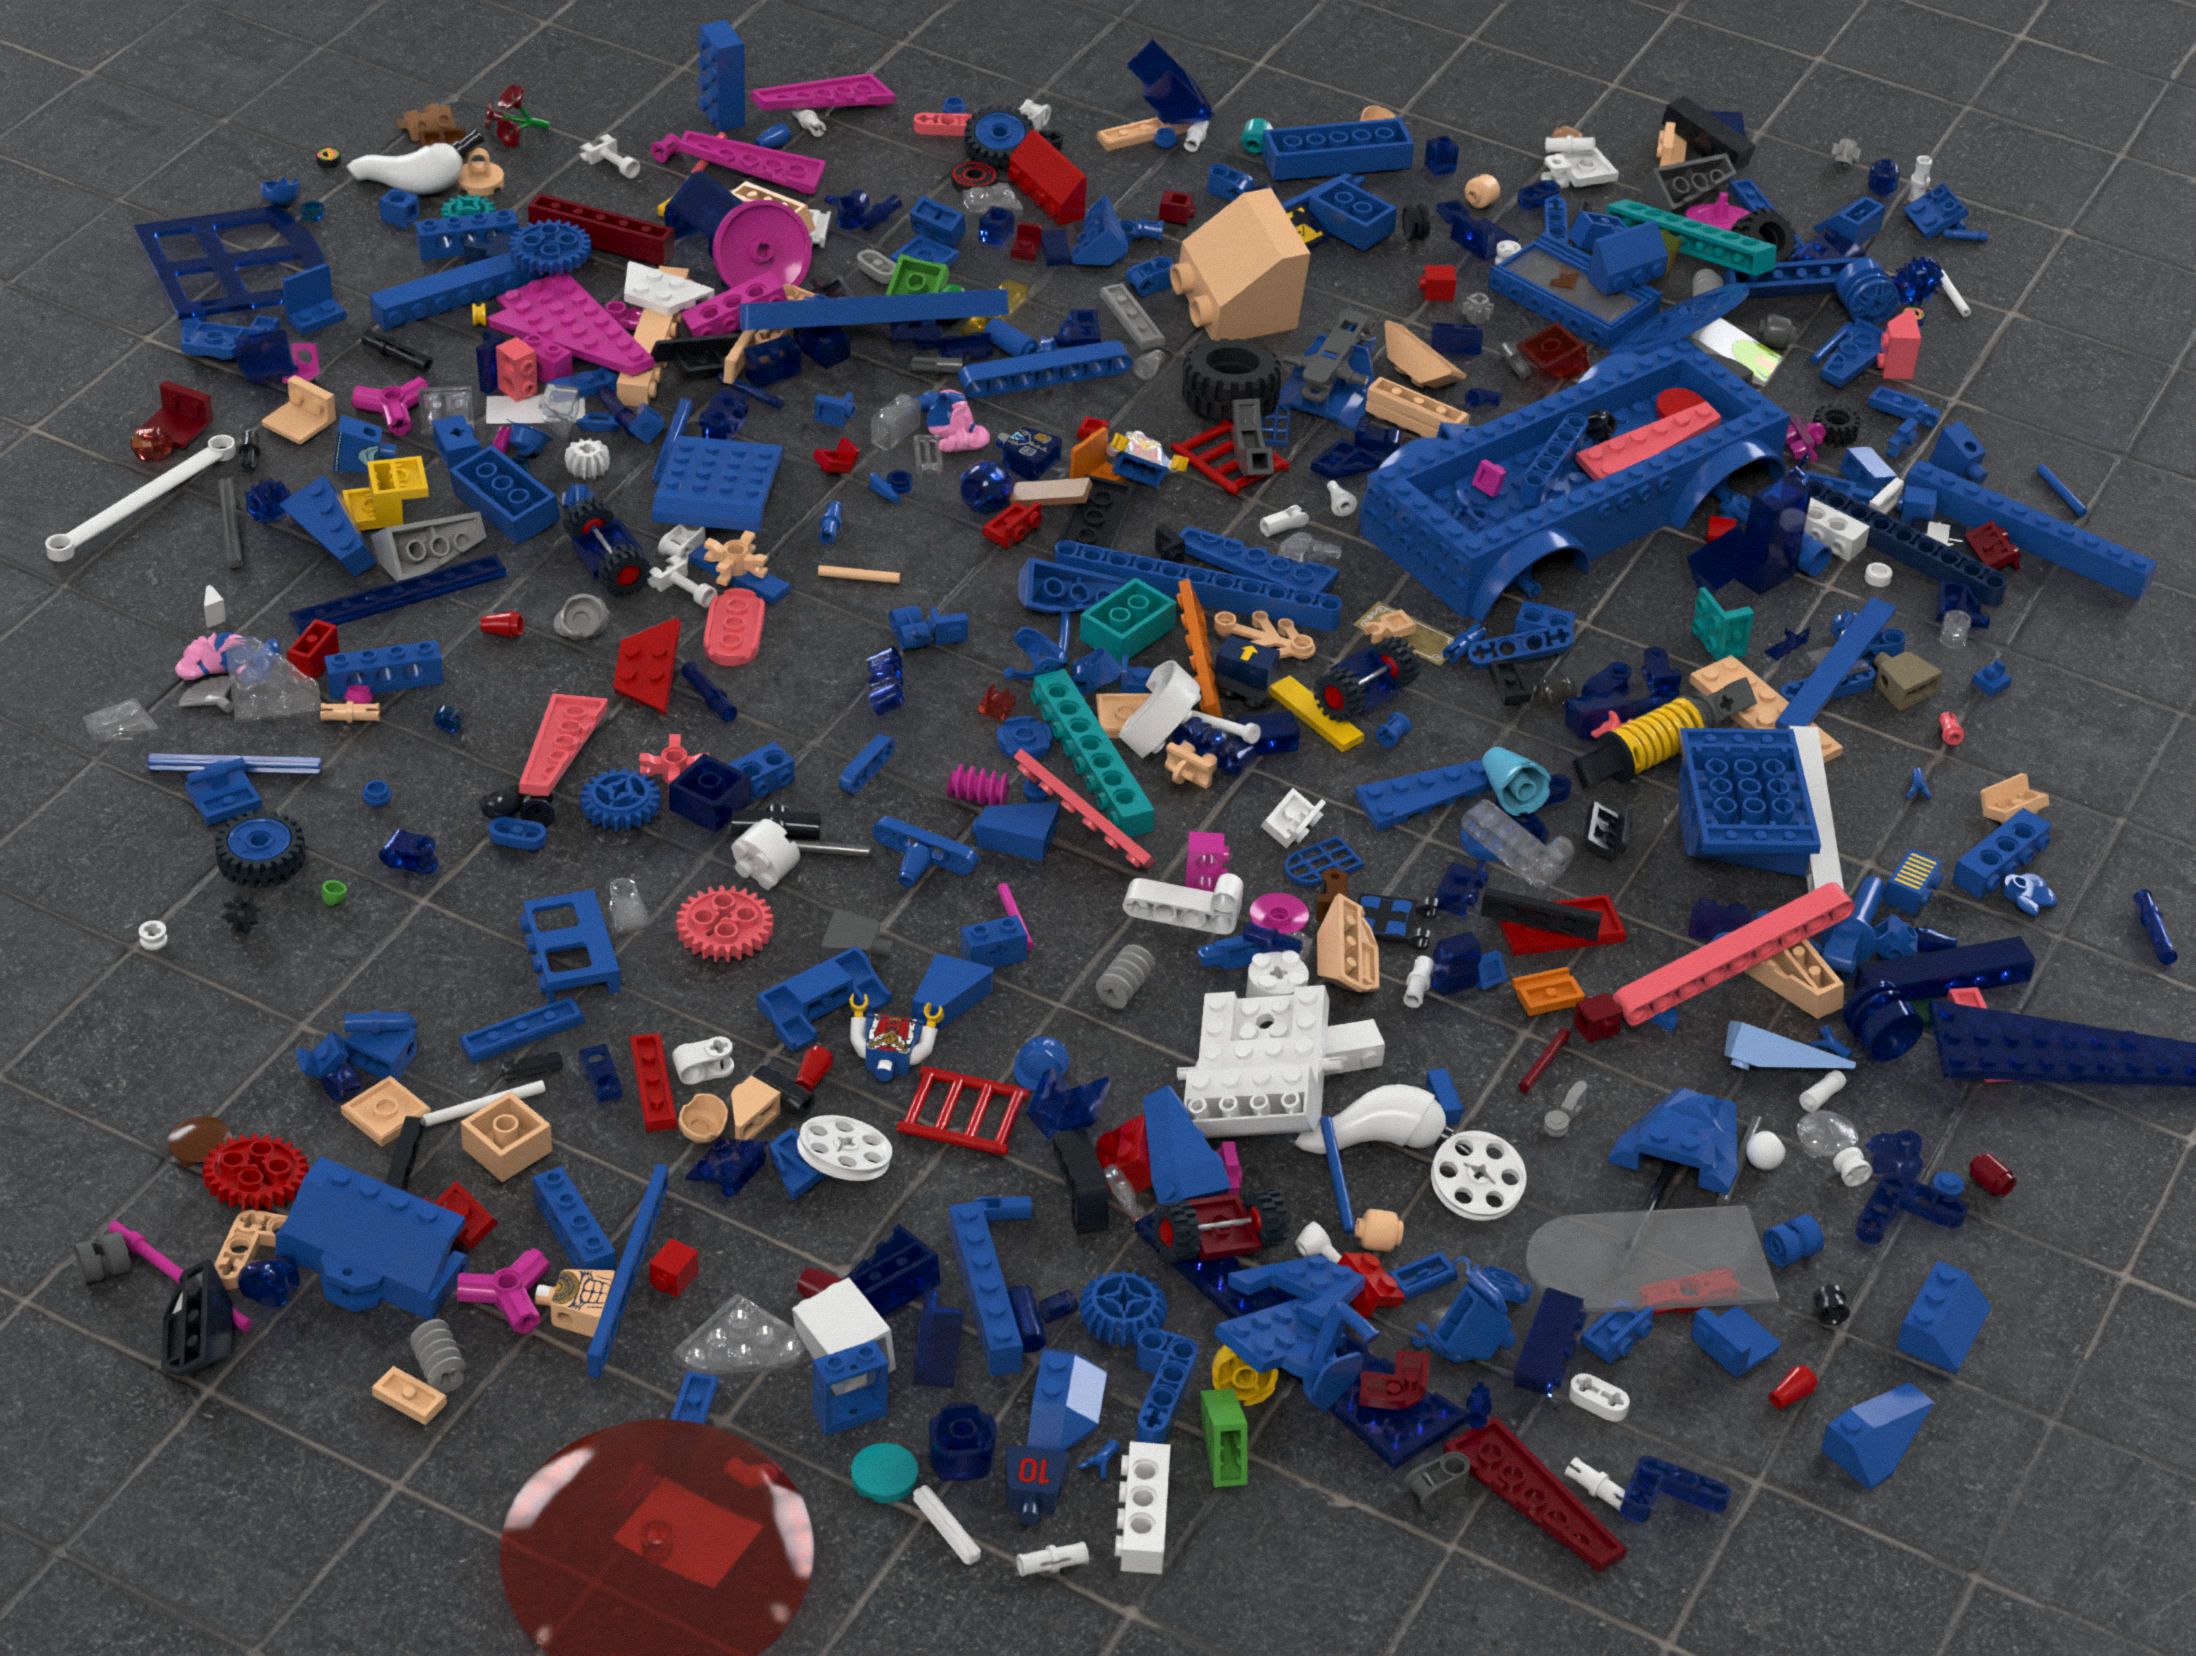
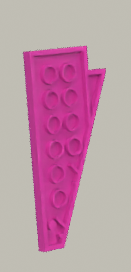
(573, 319)

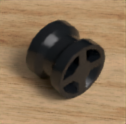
(1831, 1305)

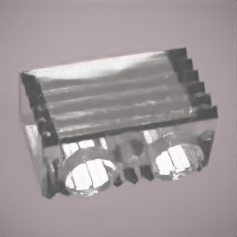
(895, 421)

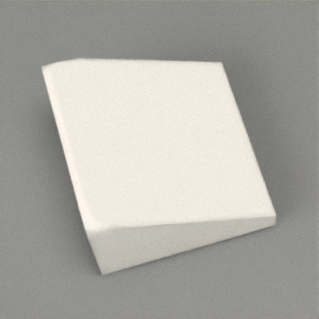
(213, 607)

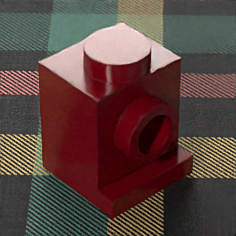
(1177, 207)

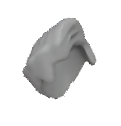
(582, 617)

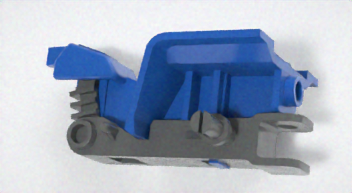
(1334, 372)

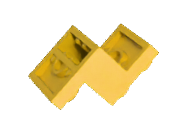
(388, 485)

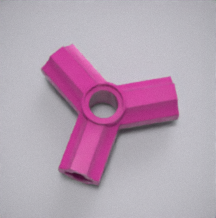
(391, 402)
(508, 1289)

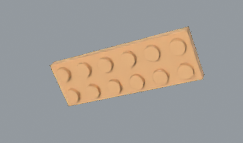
(1769, 705)

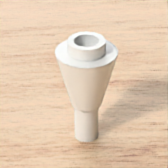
(1341, 501)

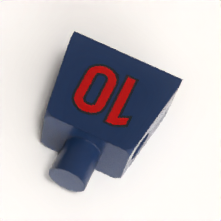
(1034, 1481)

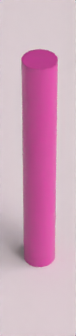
(1012, 909)

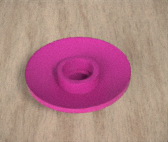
(1279, 912)

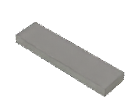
(1132, 316)

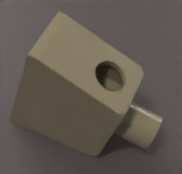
(1906, 678)

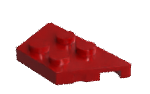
(648, 665)

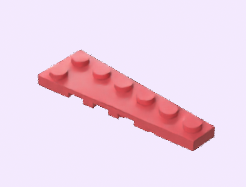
(1647, 441)
(559, 739)
(1072, 802)

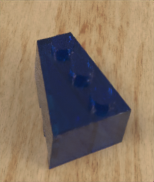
(896, 1272)
(1550, 1342)

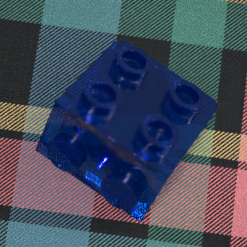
(264, 355)

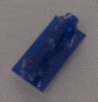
(975, 344)

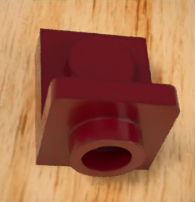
(1027, 241)

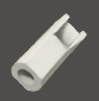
(1283, 521)

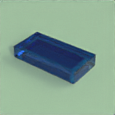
(1056, 248)

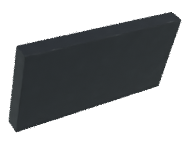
(1101, 516)

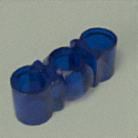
(885, 680)
(1230, 753)

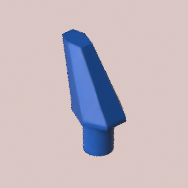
(883, 488)

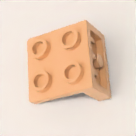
(306, 412)

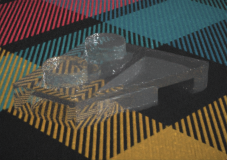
(1000, 195)
(1305, 549)
(120, 722)

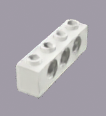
(1837, 530)
(1145, 1507)

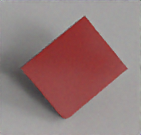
(1718, 526)

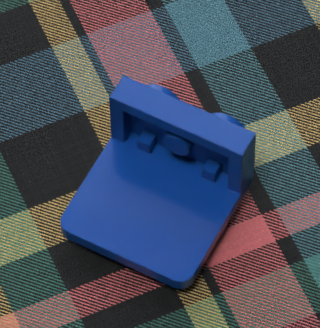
(1733, 1339)

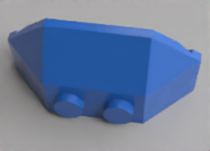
(1065, 1400)

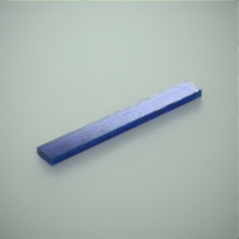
(401, 593)

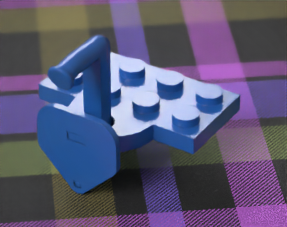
(1280, 1339)

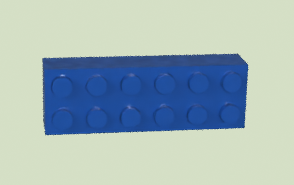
(1337, 149)

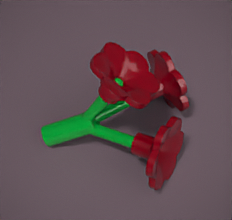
(506, 129)

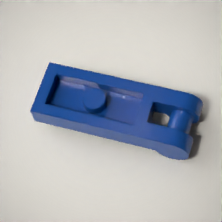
(589, 381)

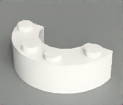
(1167, 707)

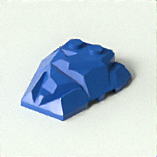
(1689, 1131)

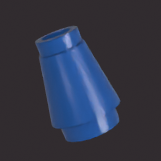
(774, 137)
(914, 864)

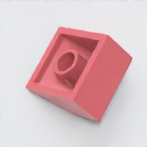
(1899, 347)

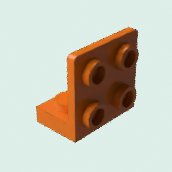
(1091, 458)

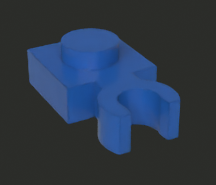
(1905, 437)

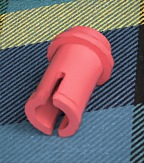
(1952, 732)

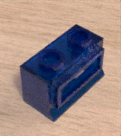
(776, 368)

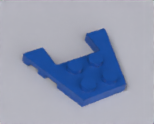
(216, 339)
(1308, 1278)

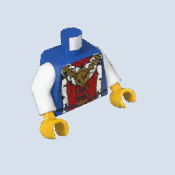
(1142, 458)
(892, 1042)

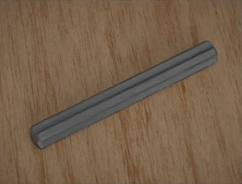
(230, 523)

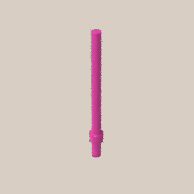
(138, 1245)

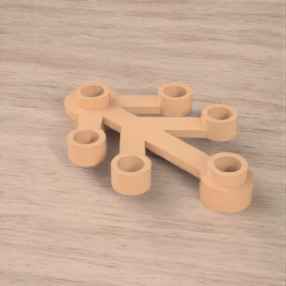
(1296, 645)

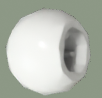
(1765, 1150)

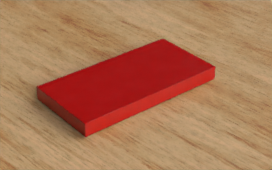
(1530, 940)

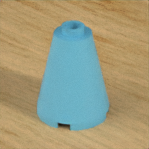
(1516, 780)

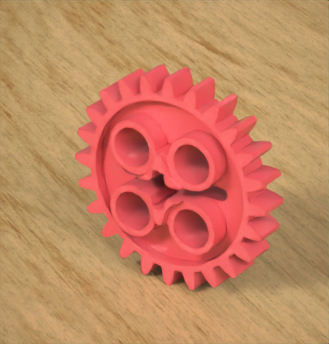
(724, 923)

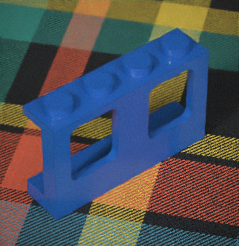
(589, 933)

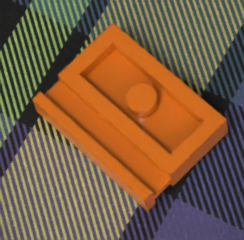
(1547, 991)

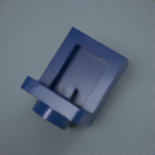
(948, 627)

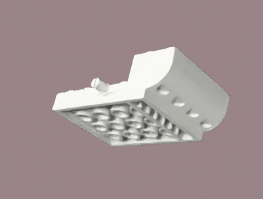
(1255, 1076)

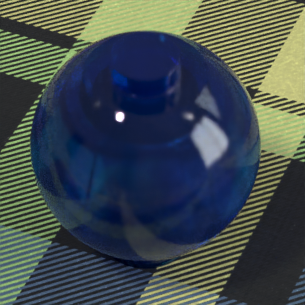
(986, 487)

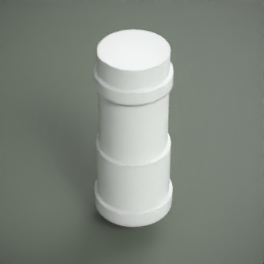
(1820, 1092)

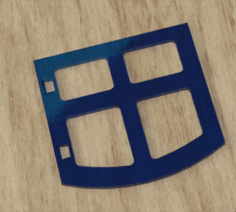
(223, 263)

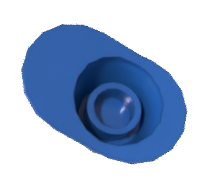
(528, 439)

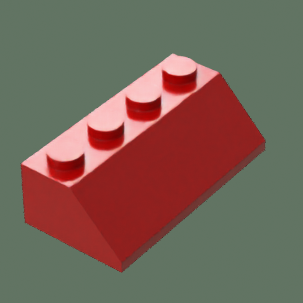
(1048, 179)

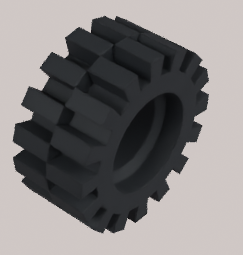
(1839, 423)

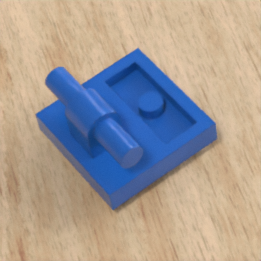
(1936, 212)
(222, 791)

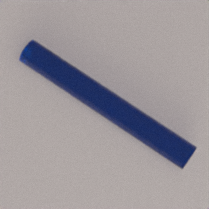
(753, 392)

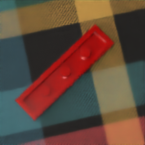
(653, 1082)

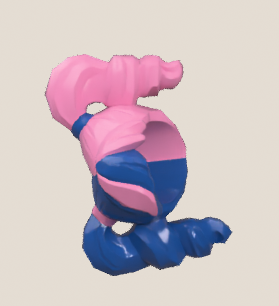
(952, 420)
(210, 656)

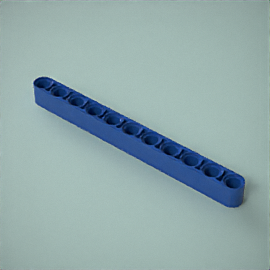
(873, 309)
(1212, 587)

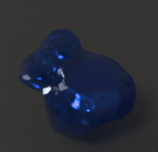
(269, 1279)

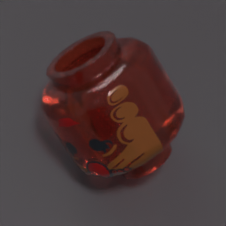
(151, 443)

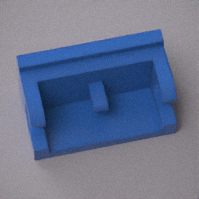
(1866, 469)

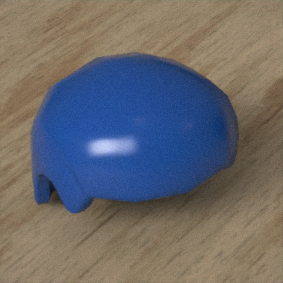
(280, 192)

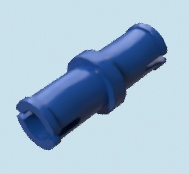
(830, 522)
(1463, 642)
(376, 1021)

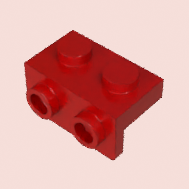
(1013, 524)
(477, 1219)
(1379, 1287)

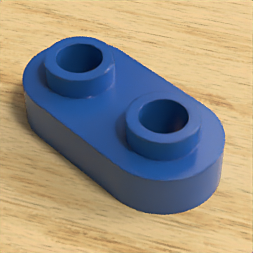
(517, 833)

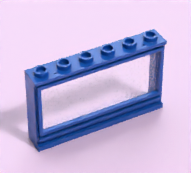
(1582, 310)

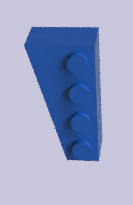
(328, 521)

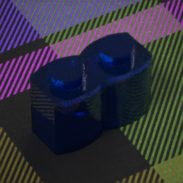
(1456, 963)

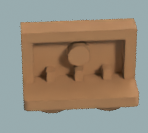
(432, 118)

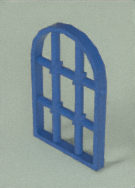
(1276, 417)
(1332, 863)

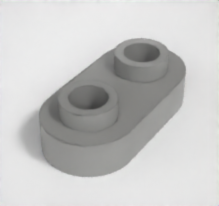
(876, 265)

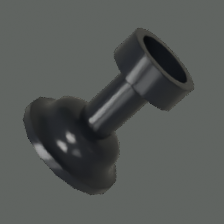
(539, 809)

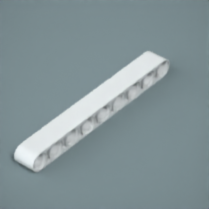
(1824, 866)

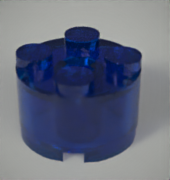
(962, 1442)

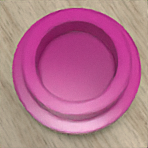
(359, 694)

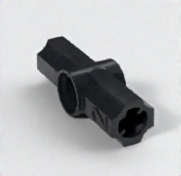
(795, 823)

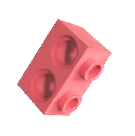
(516, 369)

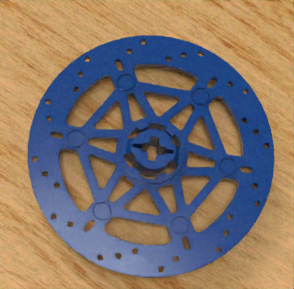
(1681, 320)

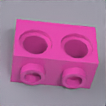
(1205, 860)

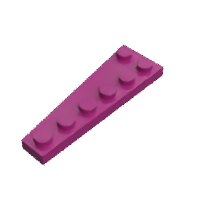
(834, 92)
(770, 164)

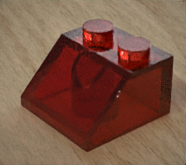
(1556, 352)

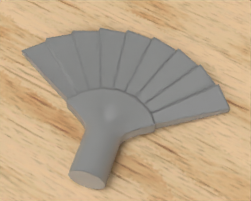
(209, 693)

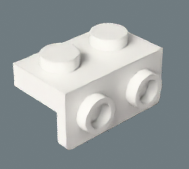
(1291, 817)

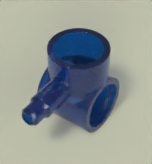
(849, 208)

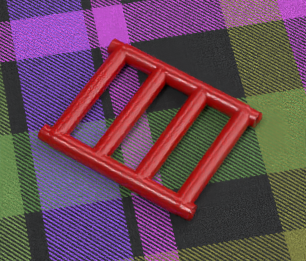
(1218, 474)
(969, 1138)

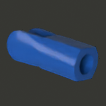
(1006, 1208)

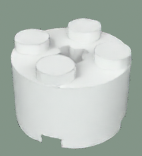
(765, 853)
(1275, 974)

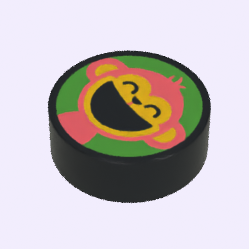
(328, 157)

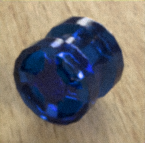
(341, 1082)

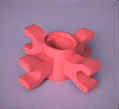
(670, 763)

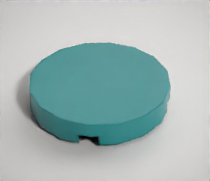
(884, 1472)

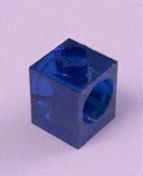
(1441, 155)
(996, 226)

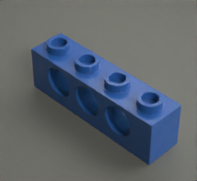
(454, 230)
(385, 668)
(2002, 853)
(572, 1222)

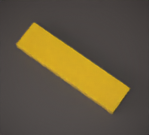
(1303, 705)

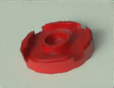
(1675, 401)

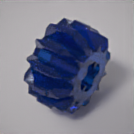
(264, 500)

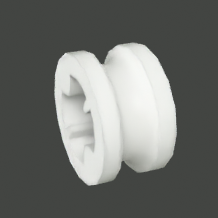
(153, 928)

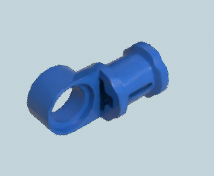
(1141, 229)

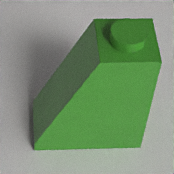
(1224, 1437)

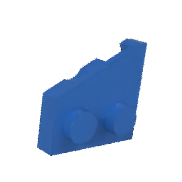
(792, 1168)

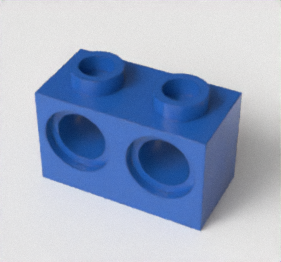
(937, 222)
(1538, 616)
(769, 769)

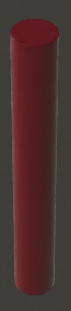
(1544, 1060)

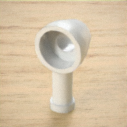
(1315, 1241)

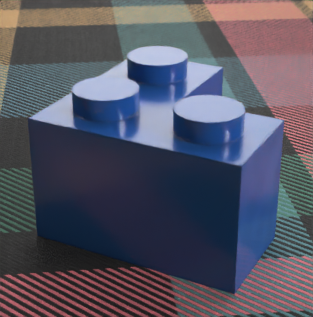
(1592, 226)

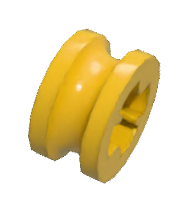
(479, 315)

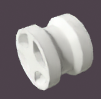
(1506, 249)
(1852, 1166)

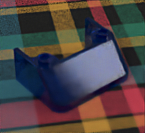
(1169, 87)
(700, 207)

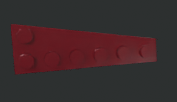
(1529, 1486)

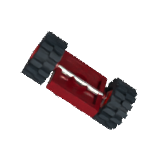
(1220, 1225)

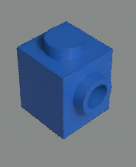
(1916, 503)

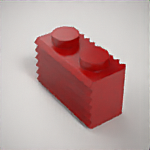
(311, 647)

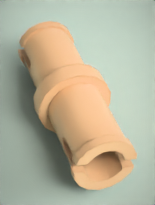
(350, 712)

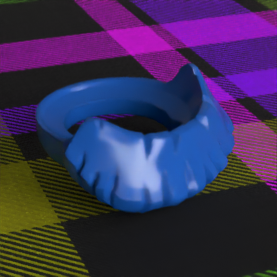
(586, 423)

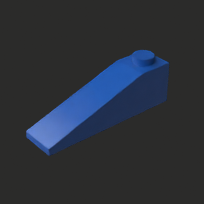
(1102, 237)
(1179, 1155)
(1876, 1434)

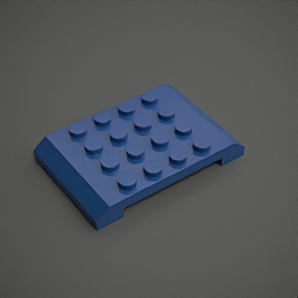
(717, 483)

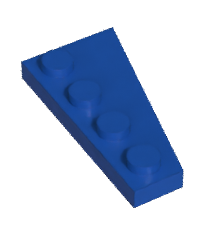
(1853, 354)

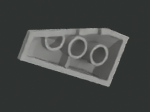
(425, 545)

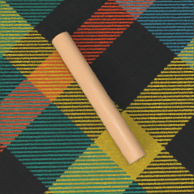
(858, 574)

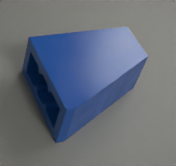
(1018, 828)
(954, 986)

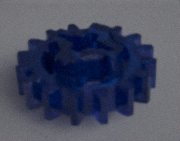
(1928, 276)

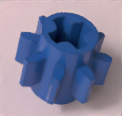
(575, 493)
(1735, 508)
(1841, 623)

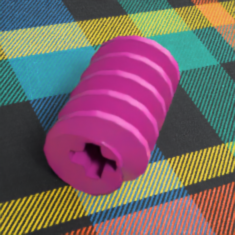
(978, 786)

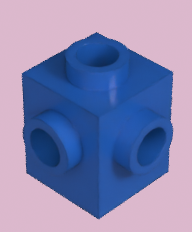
(1895, 938)

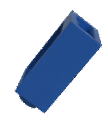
(867, 1402)

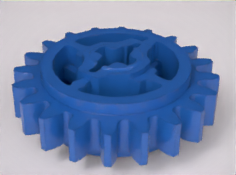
(620, 799)

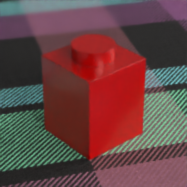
(1438, 282)
(673, 1268)

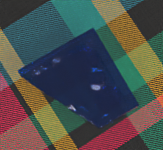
(1959, 597)

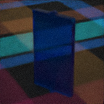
(1718, 560)

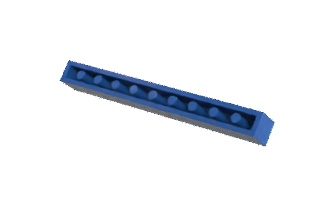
(2037, 531)

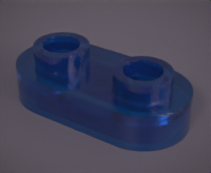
(1535, 194)

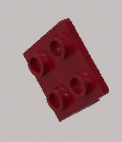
(182, 413)

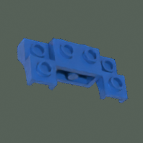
(819, 991)

